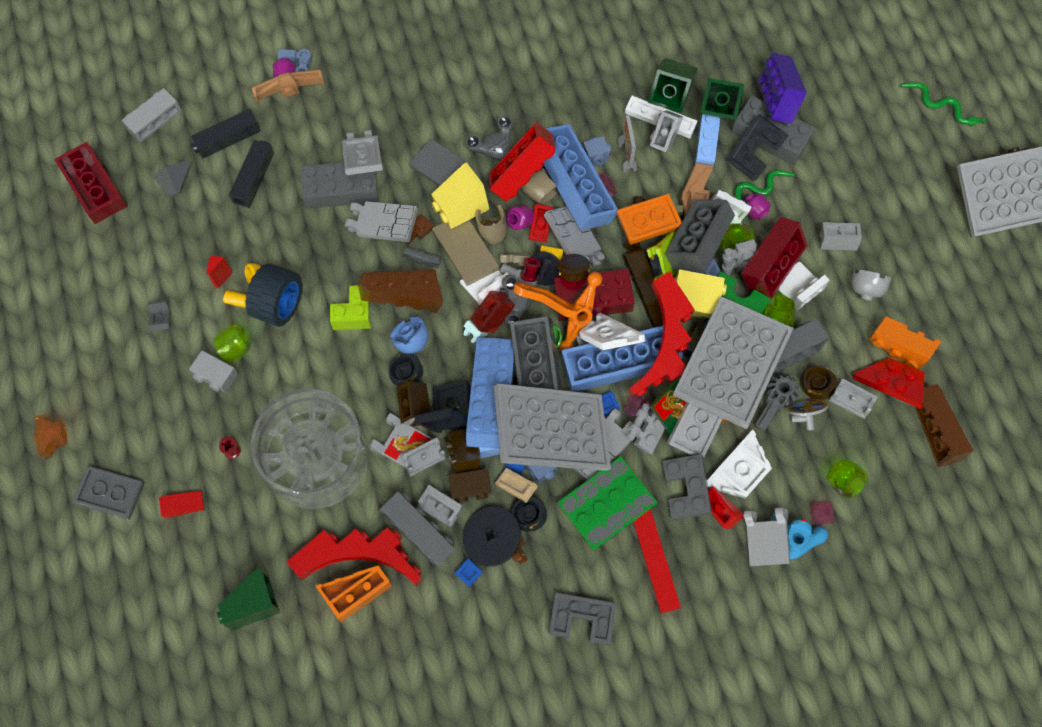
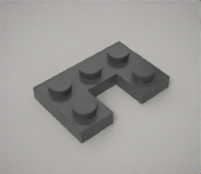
(698, 499)
(570, 607)

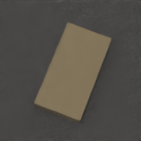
(466, 251)

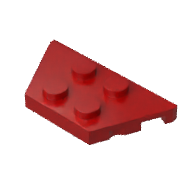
(894, 380)

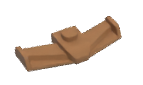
(287, 84)
(695, 186)

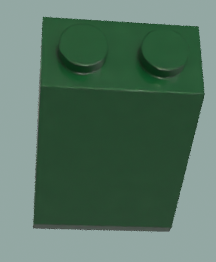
(672, 85)
(722, 99)
(248, 602)

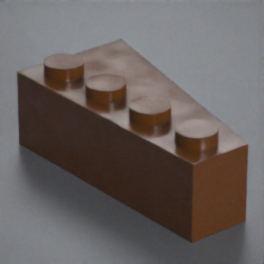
(402, 288)
(942, 428)

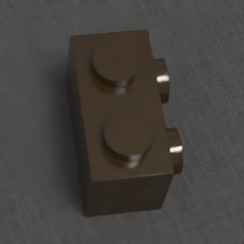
(412, 401)
(462, 457)
(470, 485)

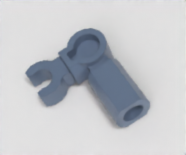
(303, 57)

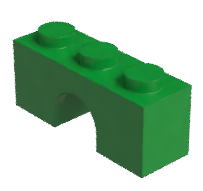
(755, 302)

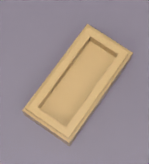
(516, 485)

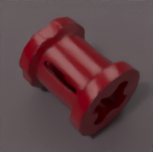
(530, 269)
(228, 442)

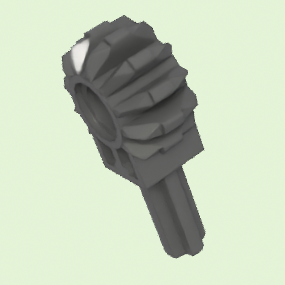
(777, 399)

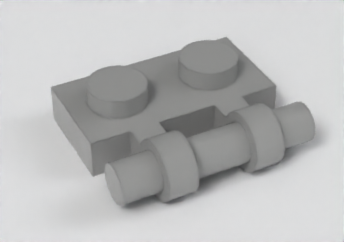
(738, 257)
(650, 433)

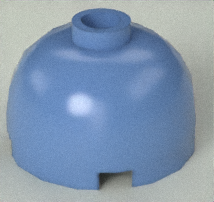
(410, 336)

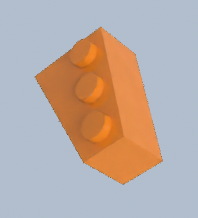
(904, 344)
(354, 592)

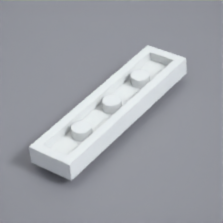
(648, 112)

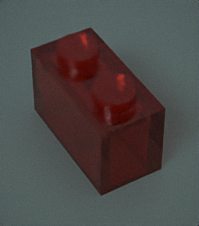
(492, 312)

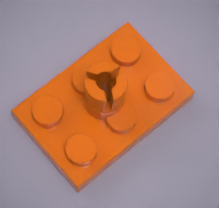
(649, 219)

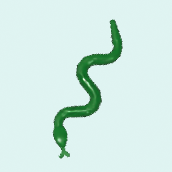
(947, 100)
(769, 182)

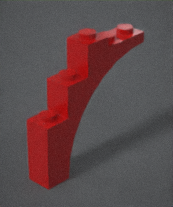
(674, 308)
(355, 546)

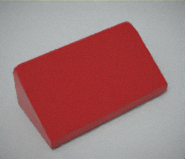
(218, 270)

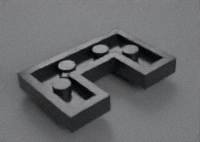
(759, 131)

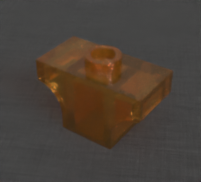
(49, 436)

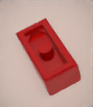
(540, 227)
(181, 504)
(723, 509)

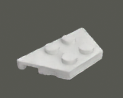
(609, 333)
(741, 469)

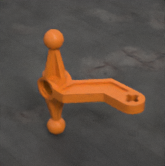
(583, 303)

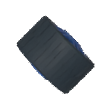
(273, 294)

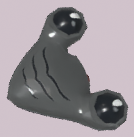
(495, 144)
(521, 303)

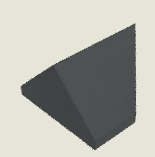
(172, 177)

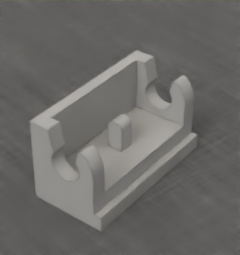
(840, 236)
(853, 398)
(423, 457)
(440, 506)

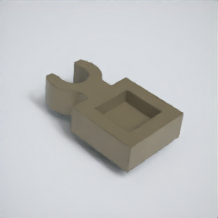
(515, 258)

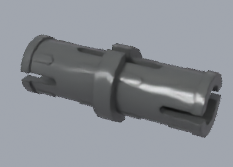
(422, 257)

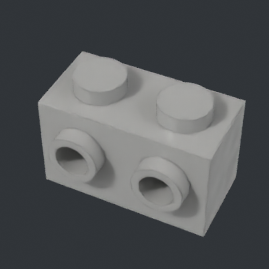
(666, 130)
(213, 371)

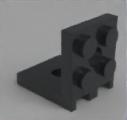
(444, 416)

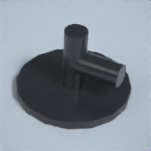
(548, 268)

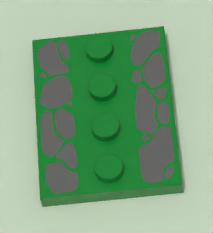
(607, 503)

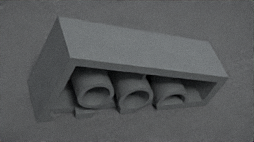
(417, 528)

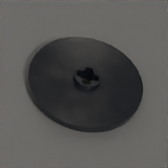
(491, 551)

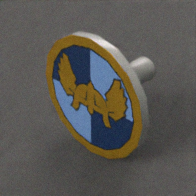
(805, 409)

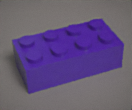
(781, 88)

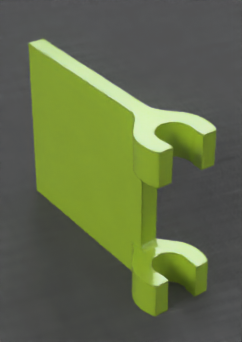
(660, 249)

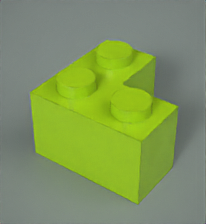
(353, 314)

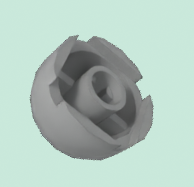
(869, 284)

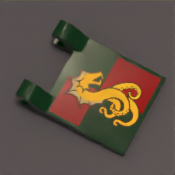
(668, 407)

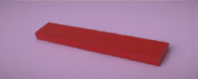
(656, 563)

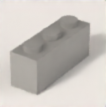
(151, 115)

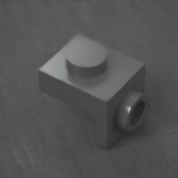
(159, 315)

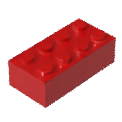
(521, 162)

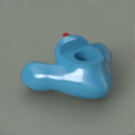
(803, 537)

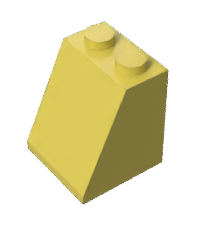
(460, 197)
(702, 291)

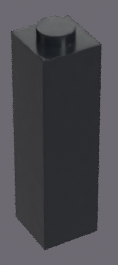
(225, 134)
(251, 173)

